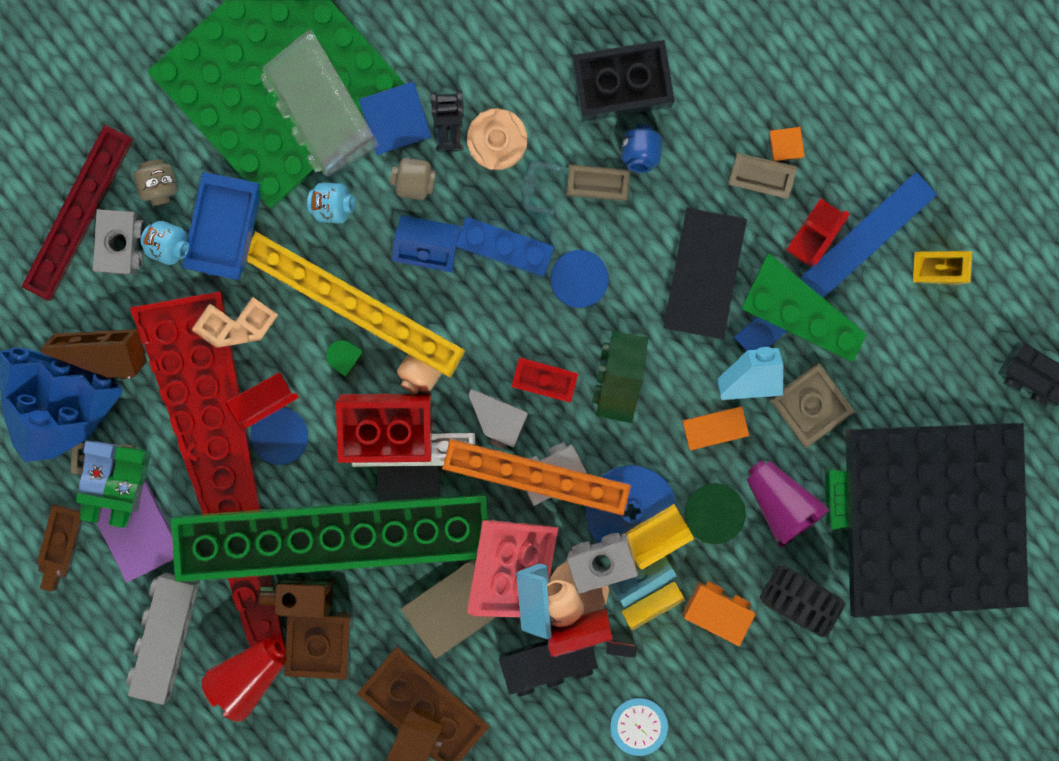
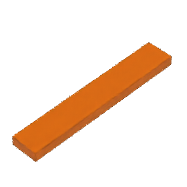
(536, 477)

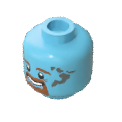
(330, 202)
(164, 242)

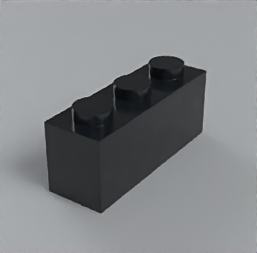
(535, 666)

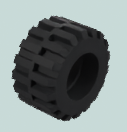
(802, 601)

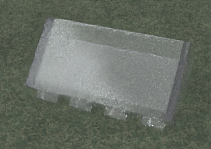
(318, 105)

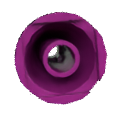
(783, 502)

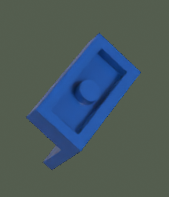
(425, 243)

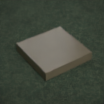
(812, 405)

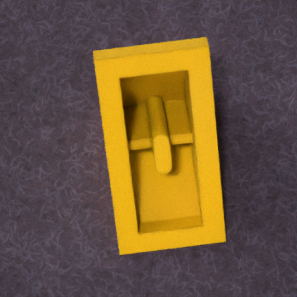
(943, 267)

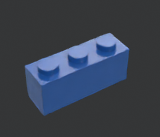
(504, 247)

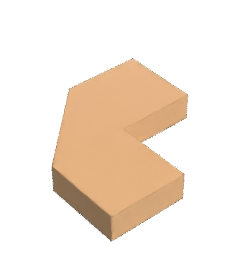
(224, 331)

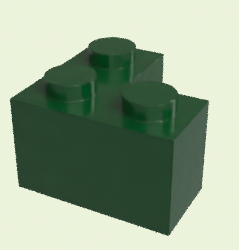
(620, 376)

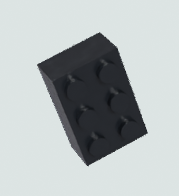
(623, 80)

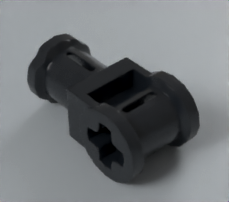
(448, 114)

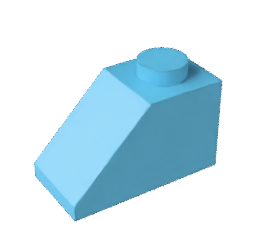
(753, 375)

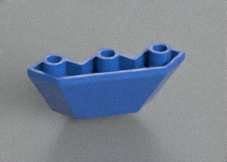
(50, 402)

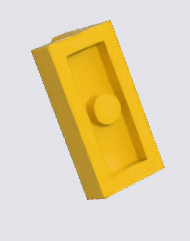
(658, 536)

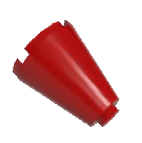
(244, 679)

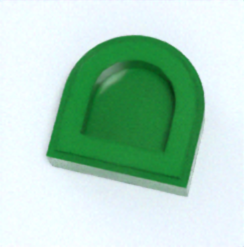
(343, 356)

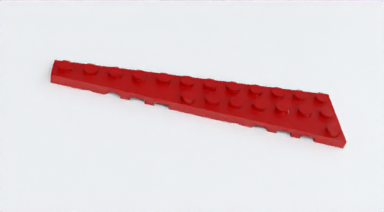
(217, 454)

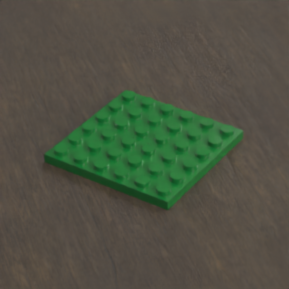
(220, 89)

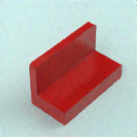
(260, 401)

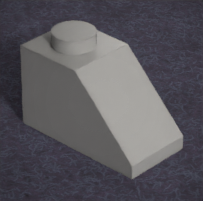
(498, 419)

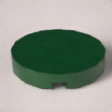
(714, 513)

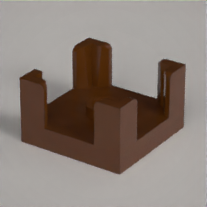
(319, 646)

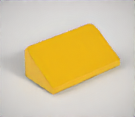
(653, 605)

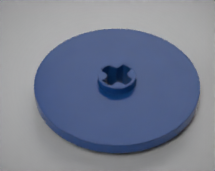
(647, 492)

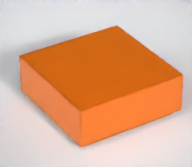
(786, 144)

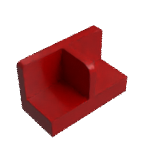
(817, 233)

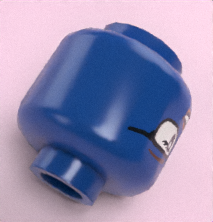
(641, 148)

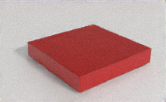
(587, 631)

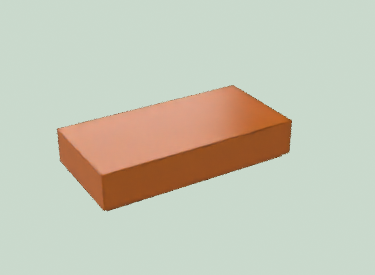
(715, 428)

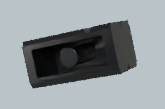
(1033, 372)

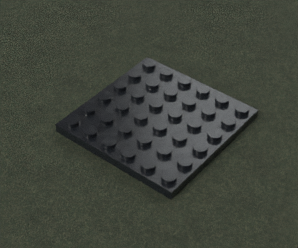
(936, 519)

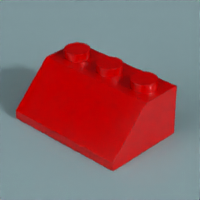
(384, 428)

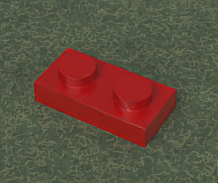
(544, 380)

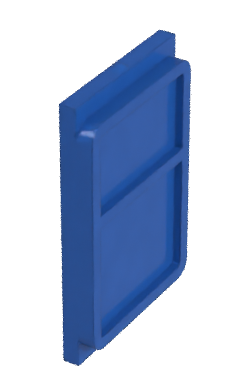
(222, 226)

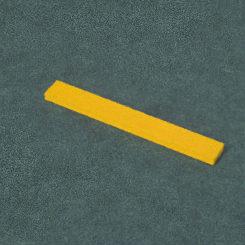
(354, 305)

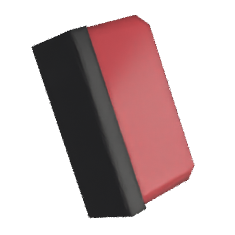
(621, 649)

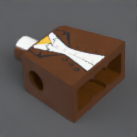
(312, 596)

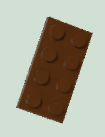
(406, 686)

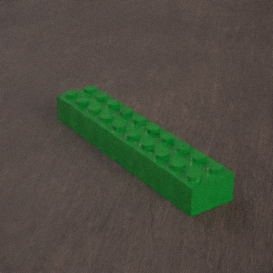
(327, 537)

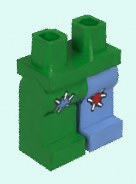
(111, 480)

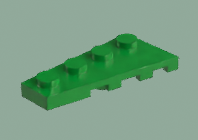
(796, 308)

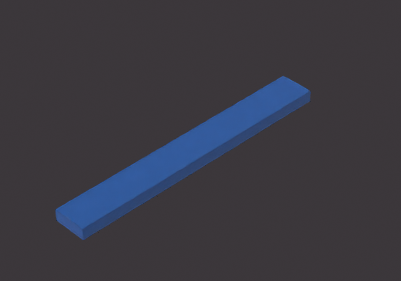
(849, 252)

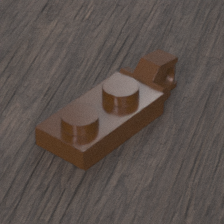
(58, 545)

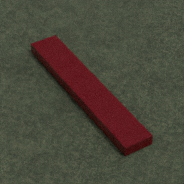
(77, 213)

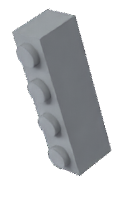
(163, 639)

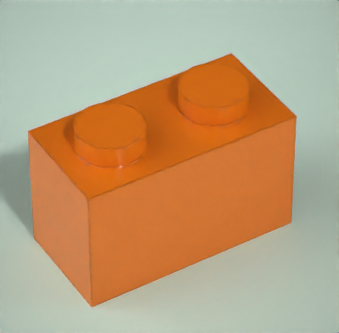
(719, 613)

